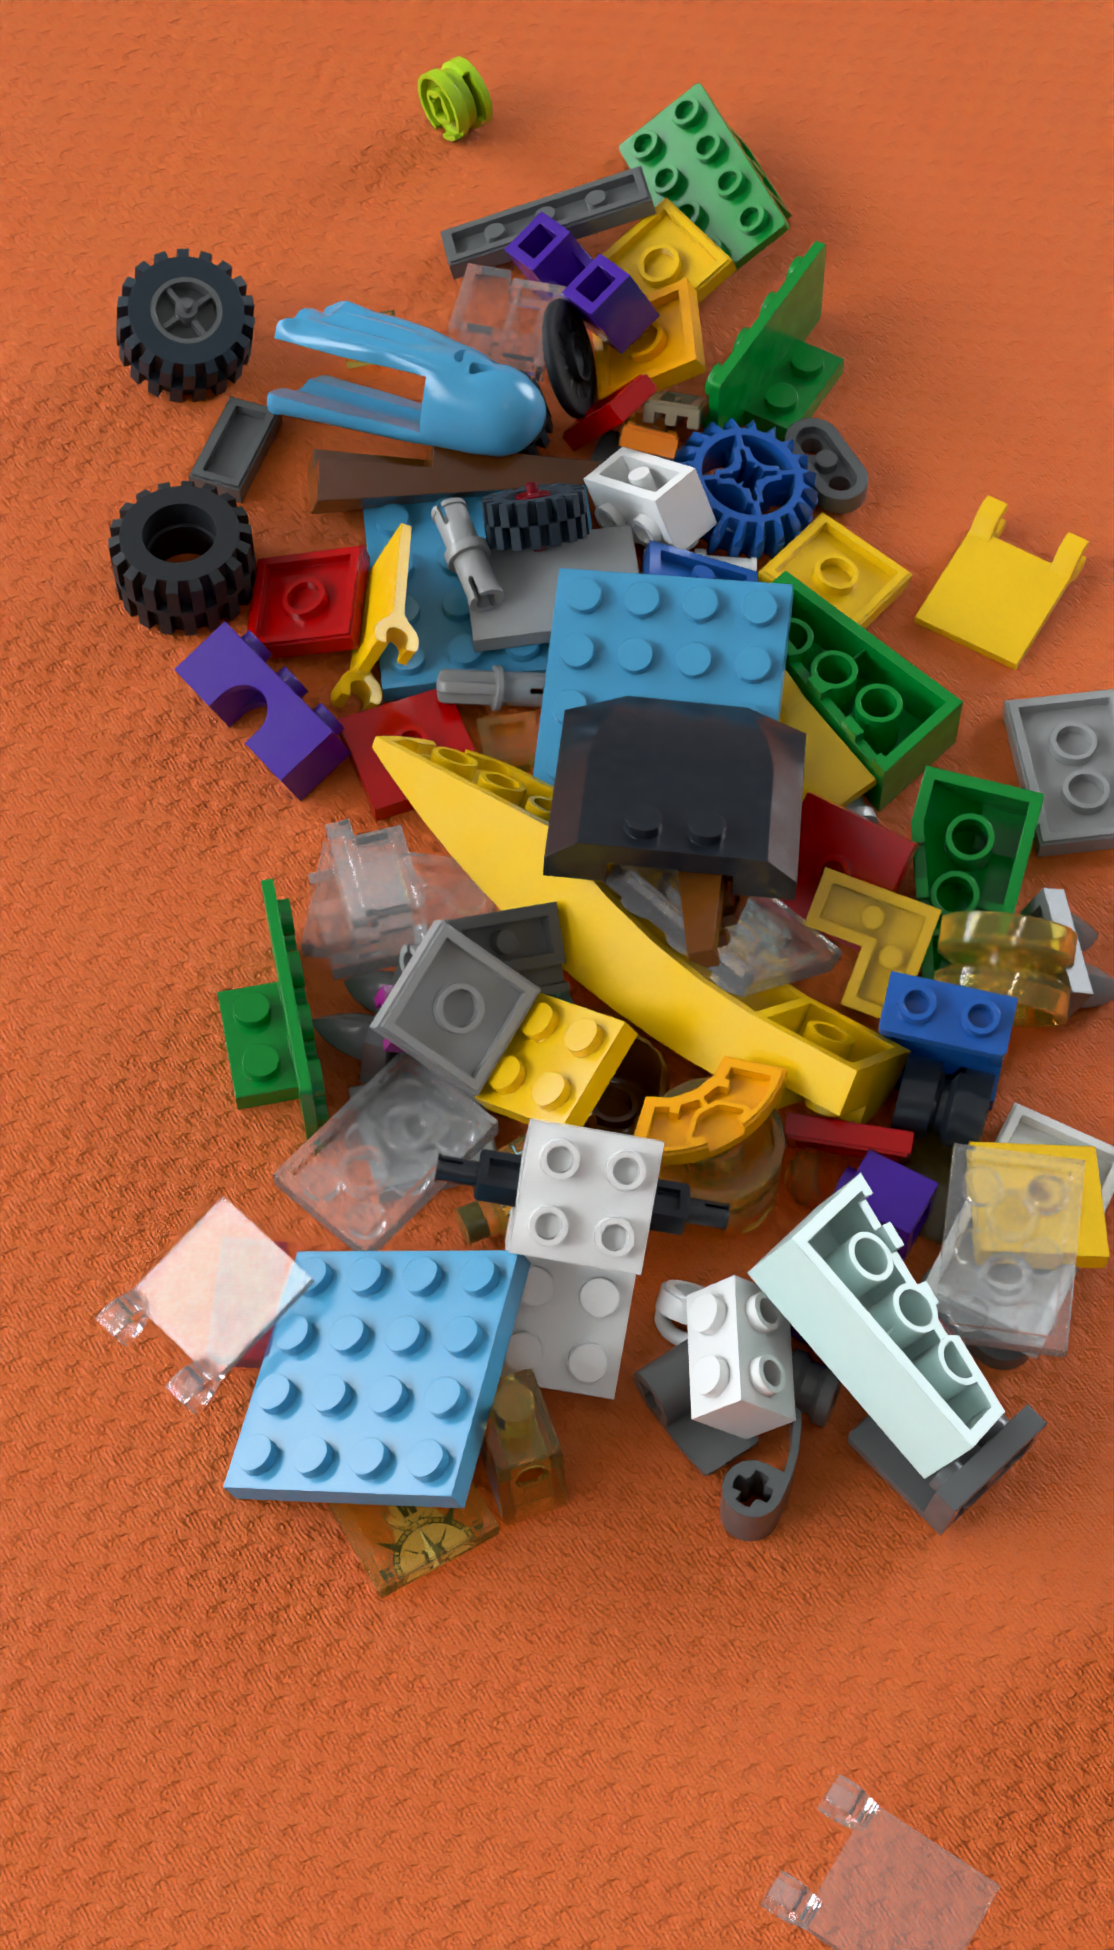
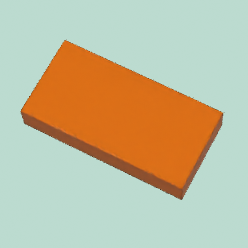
(649, 437)

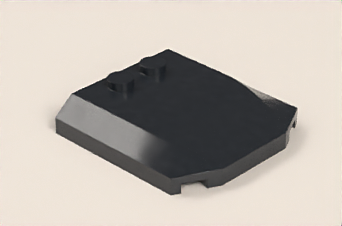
(678, 793)

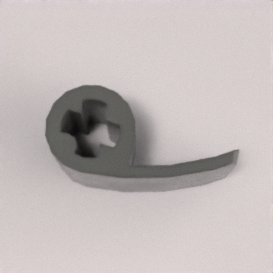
(666, 1391)
(761, 1480)

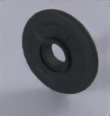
(569, 358)

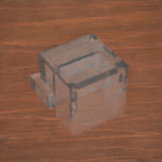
(503, 317)
(367, 899)

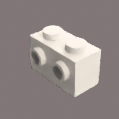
(653, 496)
(739, 1359)

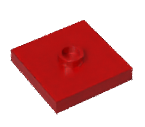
(310, 601)
(413, 717)
(848, 844)

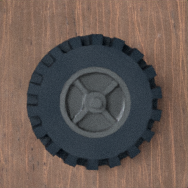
(185, 325)

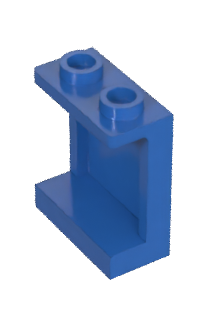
(948, 1023)

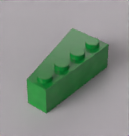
(868, 694)

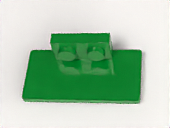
(708, 175)
(771, 368)
(273, 1030)

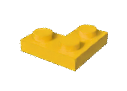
(885, 924)

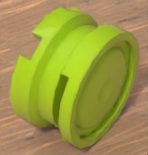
(455, 98)

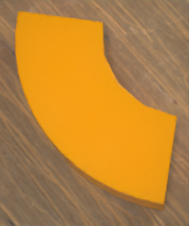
(715, 1113)

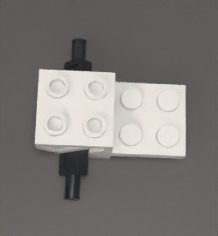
(583, 1224)

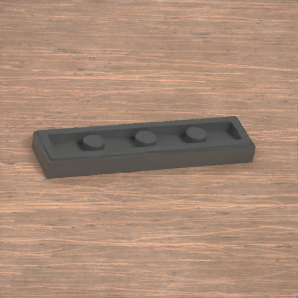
(579, 209)

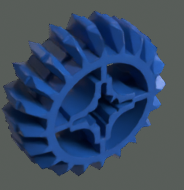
(754, 477)

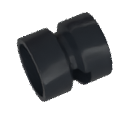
(942, 1102)

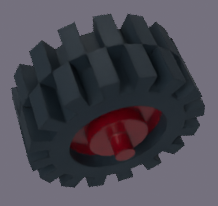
(535, 516)

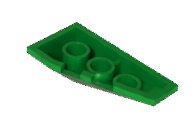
(970, 847)

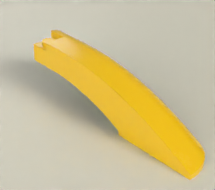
(497, 831)

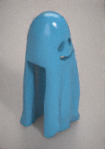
(466, 397)

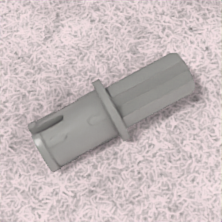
(490, 687)

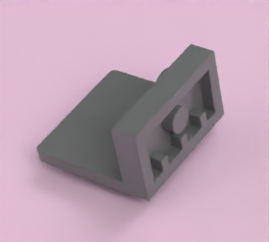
(960, 1483)

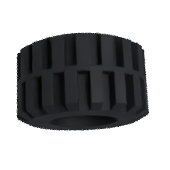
(178, 523)

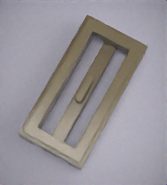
(676, 407)

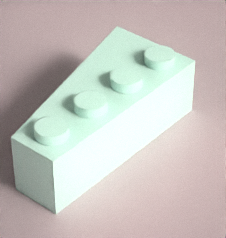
(879, 1329)

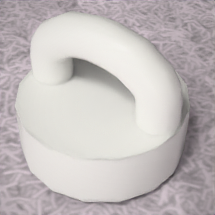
(672, 1306)

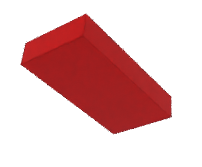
(609, 411)
(848, 1138)

